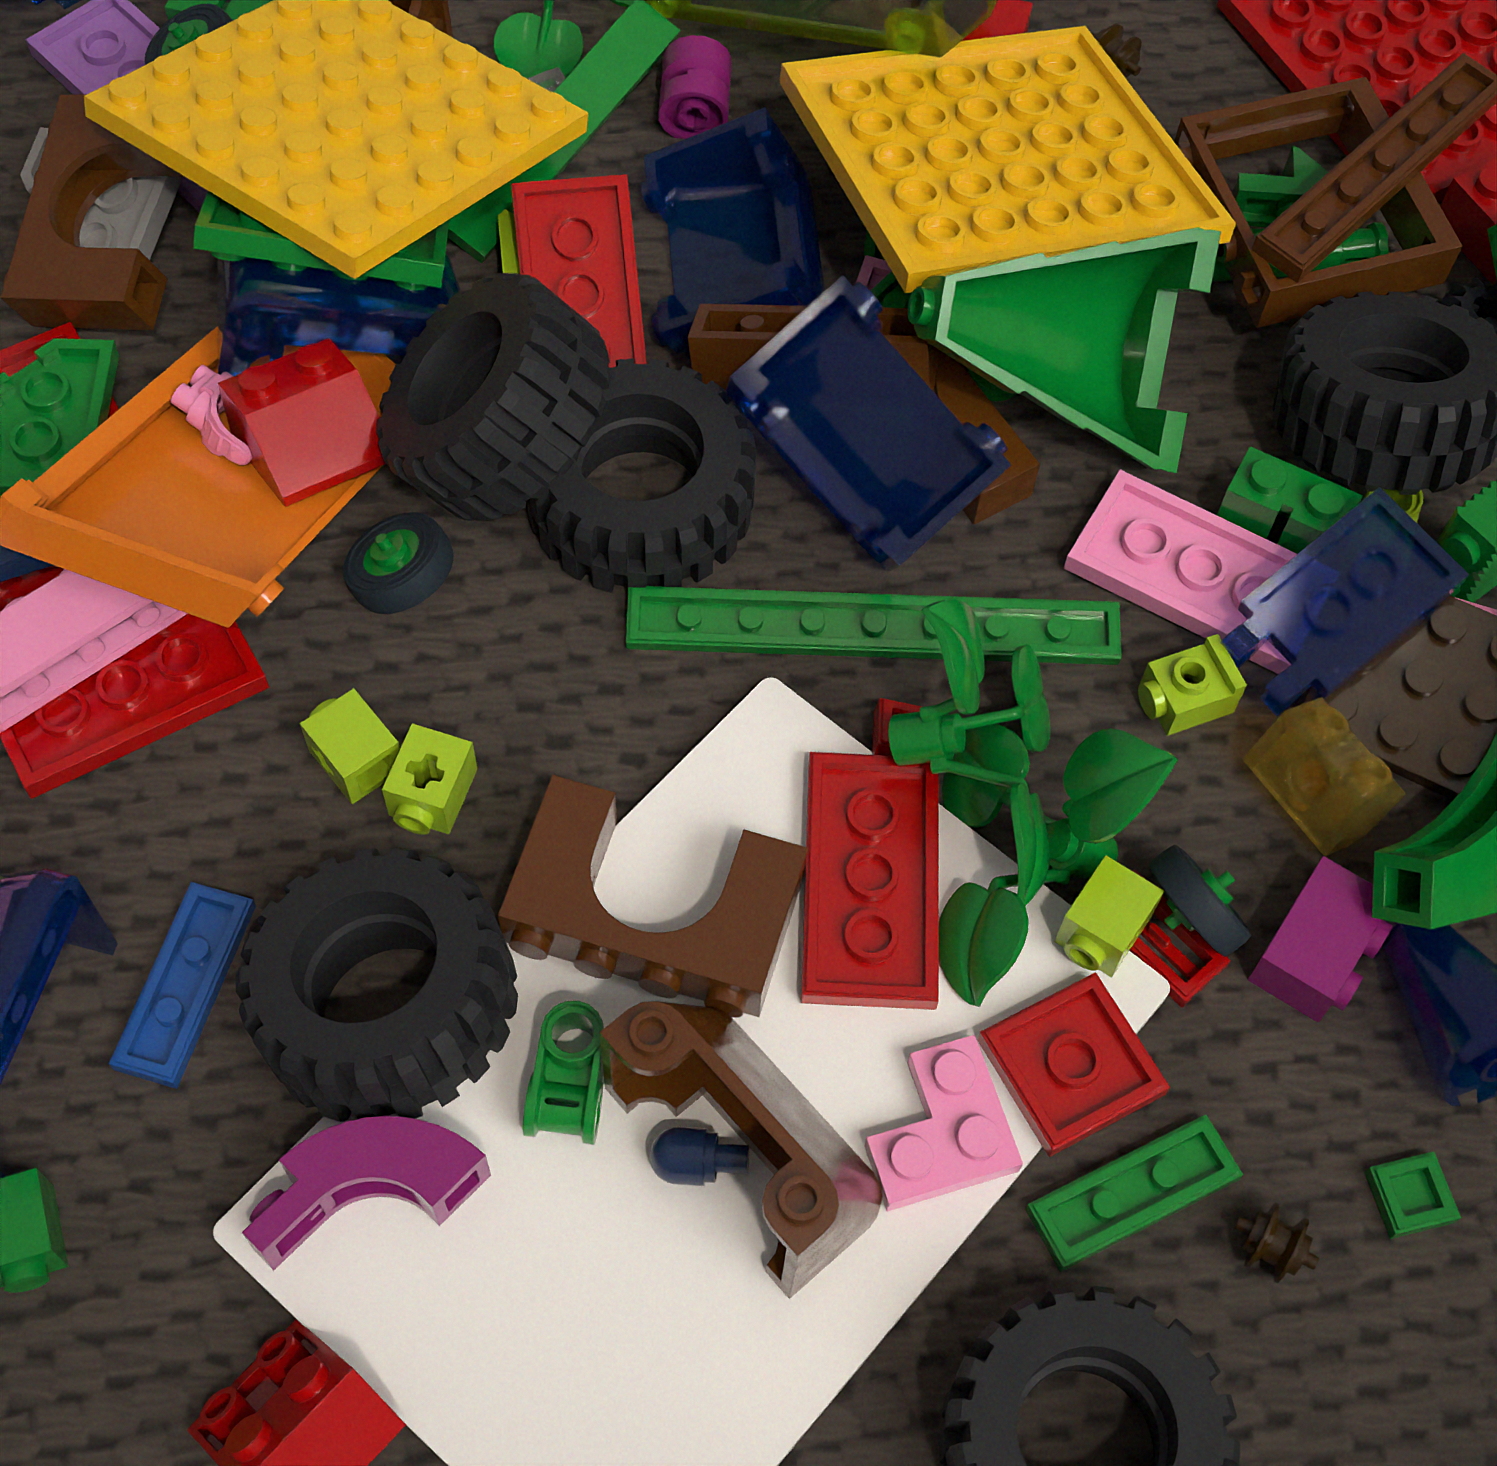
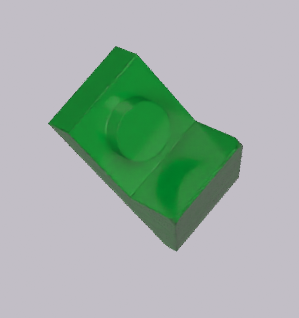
(1266, 197)

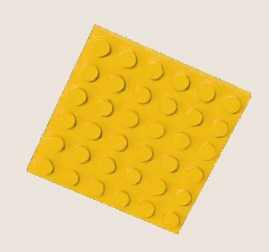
(338, 123)
(997, 151)

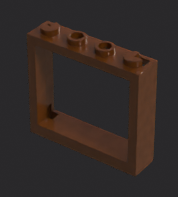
(1353, 113)

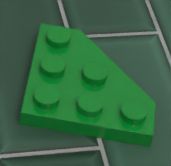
(53, 405)

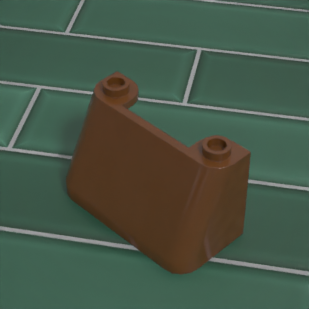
(819, 1186)

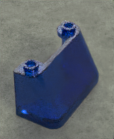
(734, 221)
(275, 307)
(864, 426)

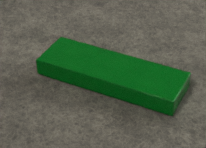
(1133, 1192)

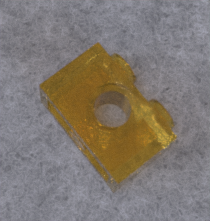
(1293, 764)

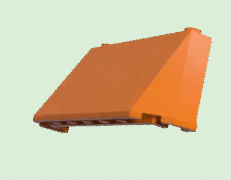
(164, 514)

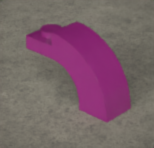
(365, 1161)

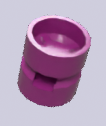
(694, 86)

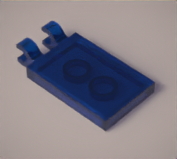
(1344, 599)

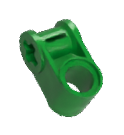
(566, 1086)

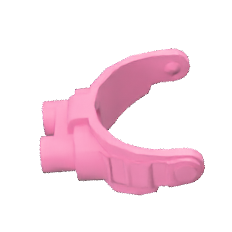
(202, 405)

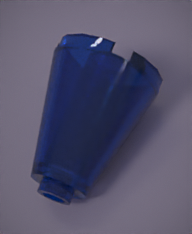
(1451, 1005)

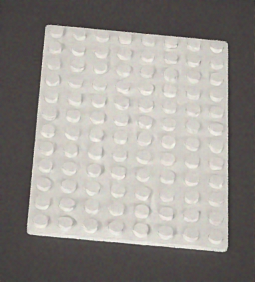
(630, 1315)

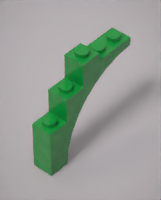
(1449, 865)

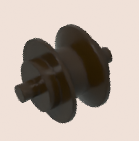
(1123, 54)
(1276, 1242)

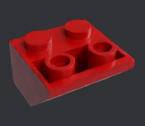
(296, 1410)

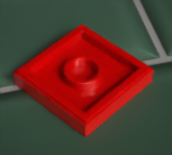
(1072, 1064)

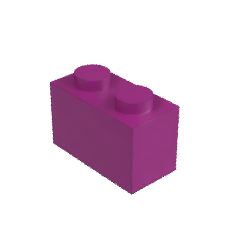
(1321, 942)

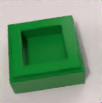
(1412, 1195)

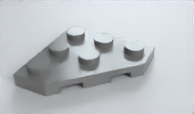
(123, 215)

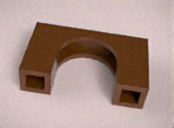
(49, 272)
(718, 959)

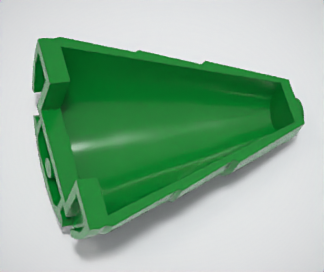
(1077, 332)

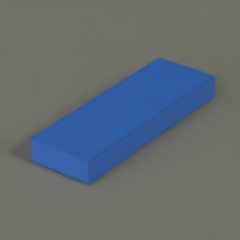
(182, 985)

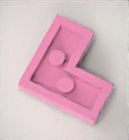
(959, 1142)

